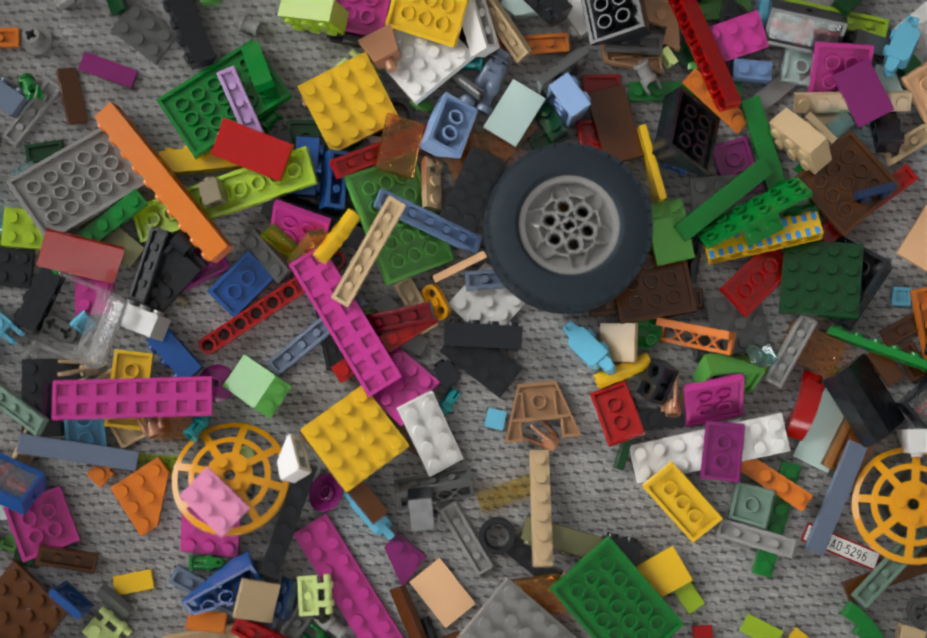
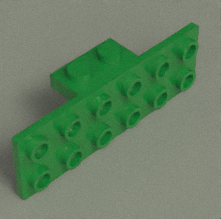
(757, 217)

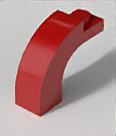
(806, 405)

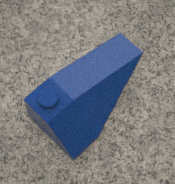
(222, 586)

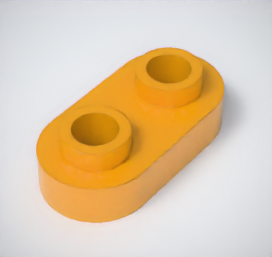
(438, 301)

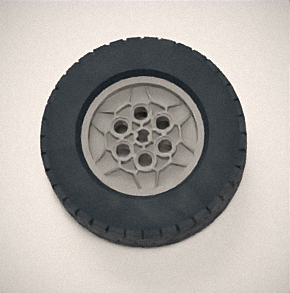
(554, 275)

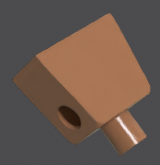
(382, 48)

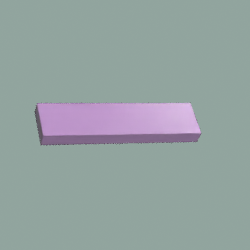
(238, 98)

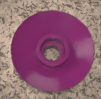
(219, 373)
(319, 493)

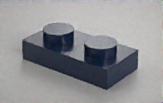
(881, 190)
(286, 598)

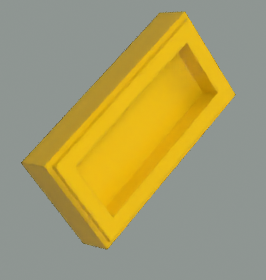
(134, 582)

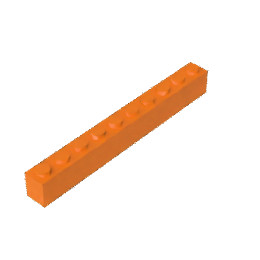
(163, 182)

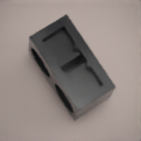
(657, 381)

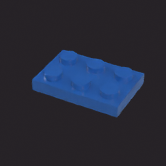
(241, 284)

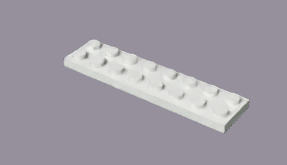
(762, 438)

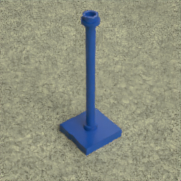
(71, 600)

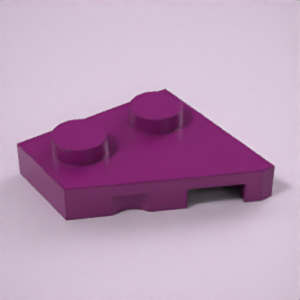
(403, 557)

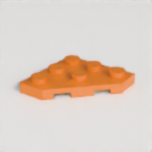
(144, 495)

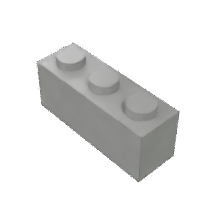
(145, 322)

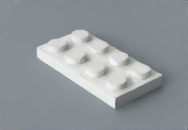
(430, 433)

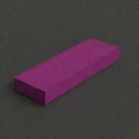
(108, 70)

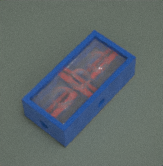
(19, 484)

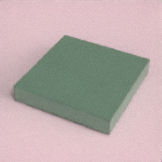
(752, 504)

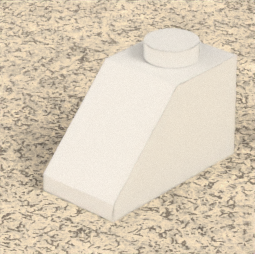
(913, 441)
(293, 460)

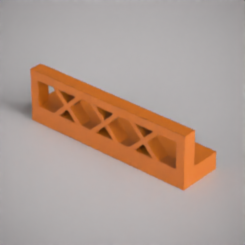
(701, 330)

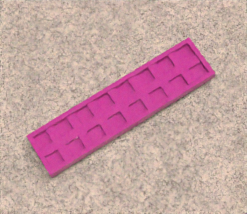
(346, 324)
(132, 398)
(351, 587)

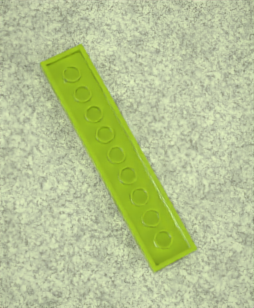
(243, 191)

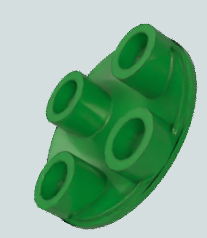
(648, 334)

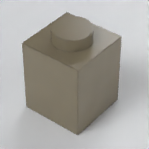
(212, 192)

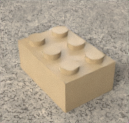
(800, 141)

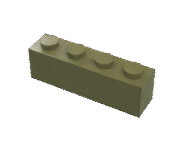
(133, 249)
(564, 538)

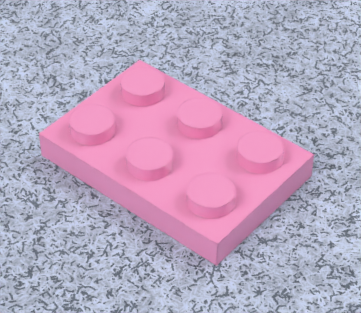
(214, 502)

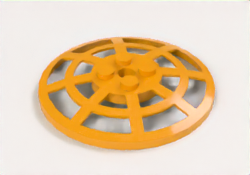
(243, 471)
(897, 505)

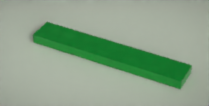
(762, 139)
(723, 199)

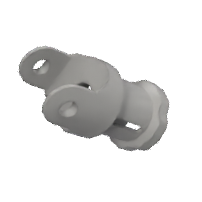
(646, 75)
(332, 625)

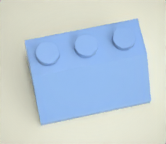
(448, 127)

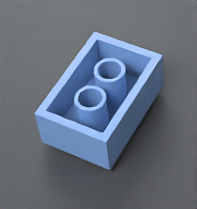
(568, 99)

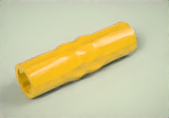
(336, 236)
(623, 371)

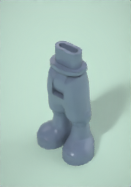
(489, 79)

